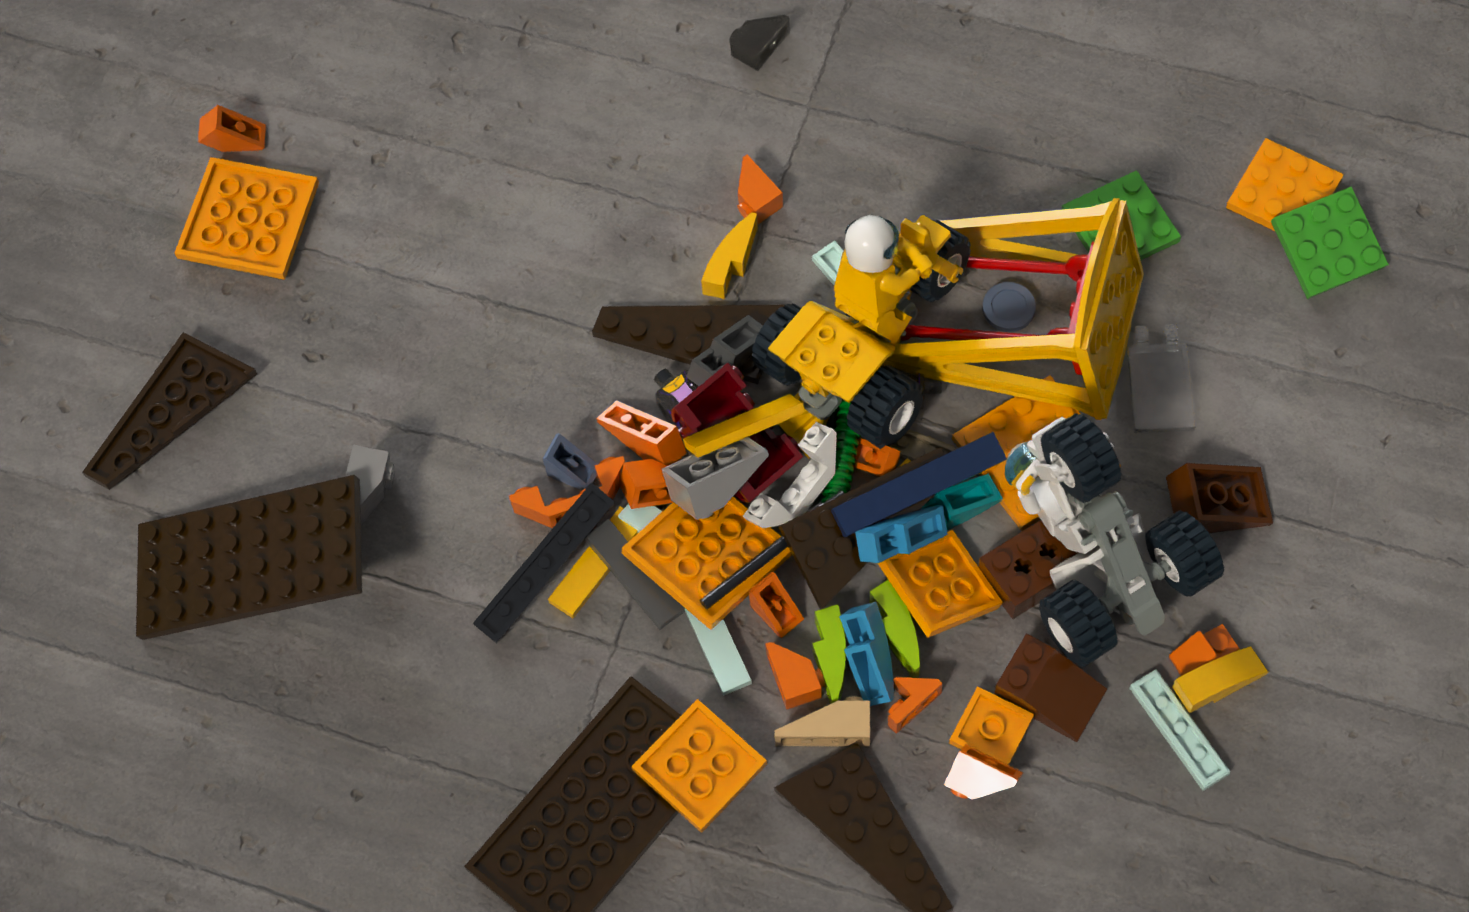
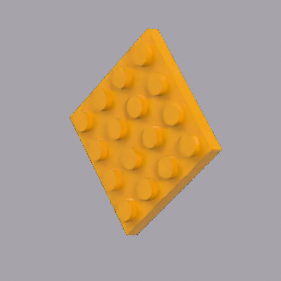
(247, 218)
(1012, 424)
(697, 555)

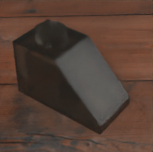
(758, 39)

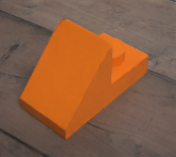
(875, 460)
(1203, 649)
(917, 695)

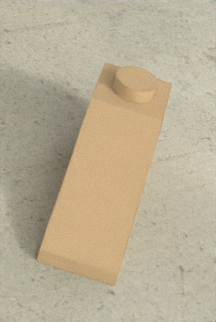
(833, 725)

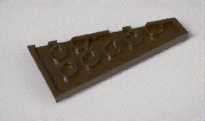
(677, 330)
(175, 397)
(819, 546)
(861, 821)

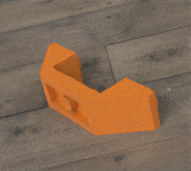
(529, 503)

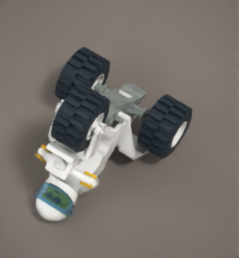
(1062, 482)

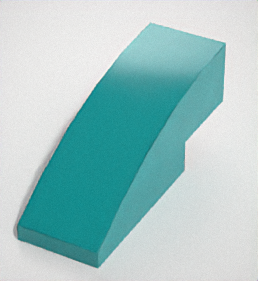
(966, 500)

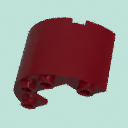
(721, 400)

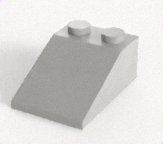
(375, 476)
(713, 479)

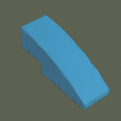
(901, 534)
(869, 653)

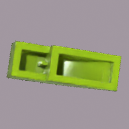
(898, 627)
(830, 652)

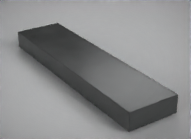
(654, 601)

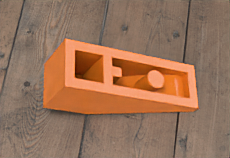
(643, 433)

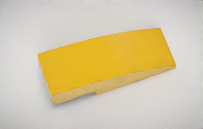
(730, 257)
(1219, 678)

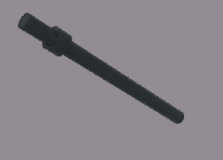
(749, 568)

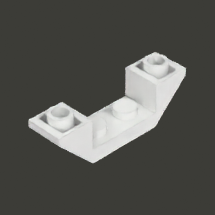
(820, 446)

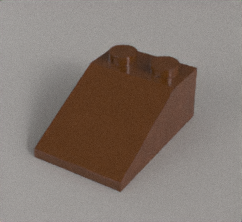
(1220, 496)
(1050, 688)

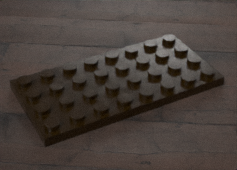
(249, 558)
(584, 816)

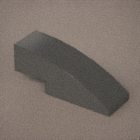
(730, 347)

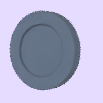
(1009, 306)

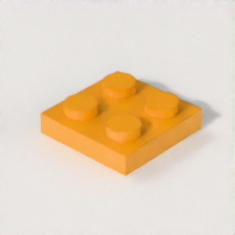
(992, 726)

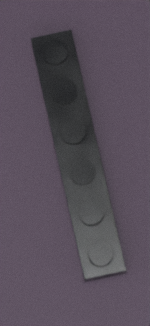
(543, 563)

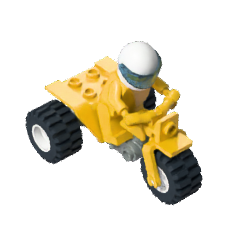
(843, 356)

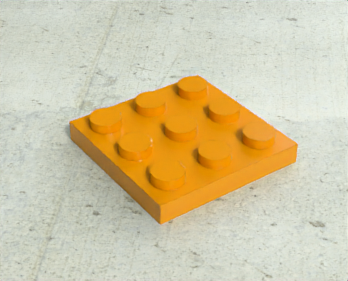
(1279, 183)
(941, 585)
(699, 765)

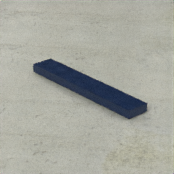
(918, 484)

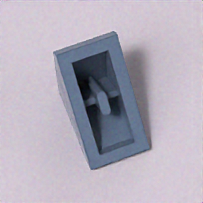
(569, 464)

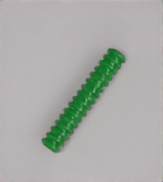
(845, 452)

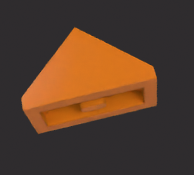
(775, 605)

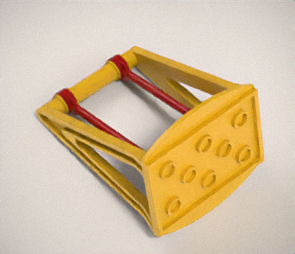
(1099, 322)

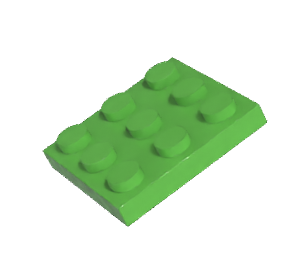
(1149, 221)
(1329, 242)

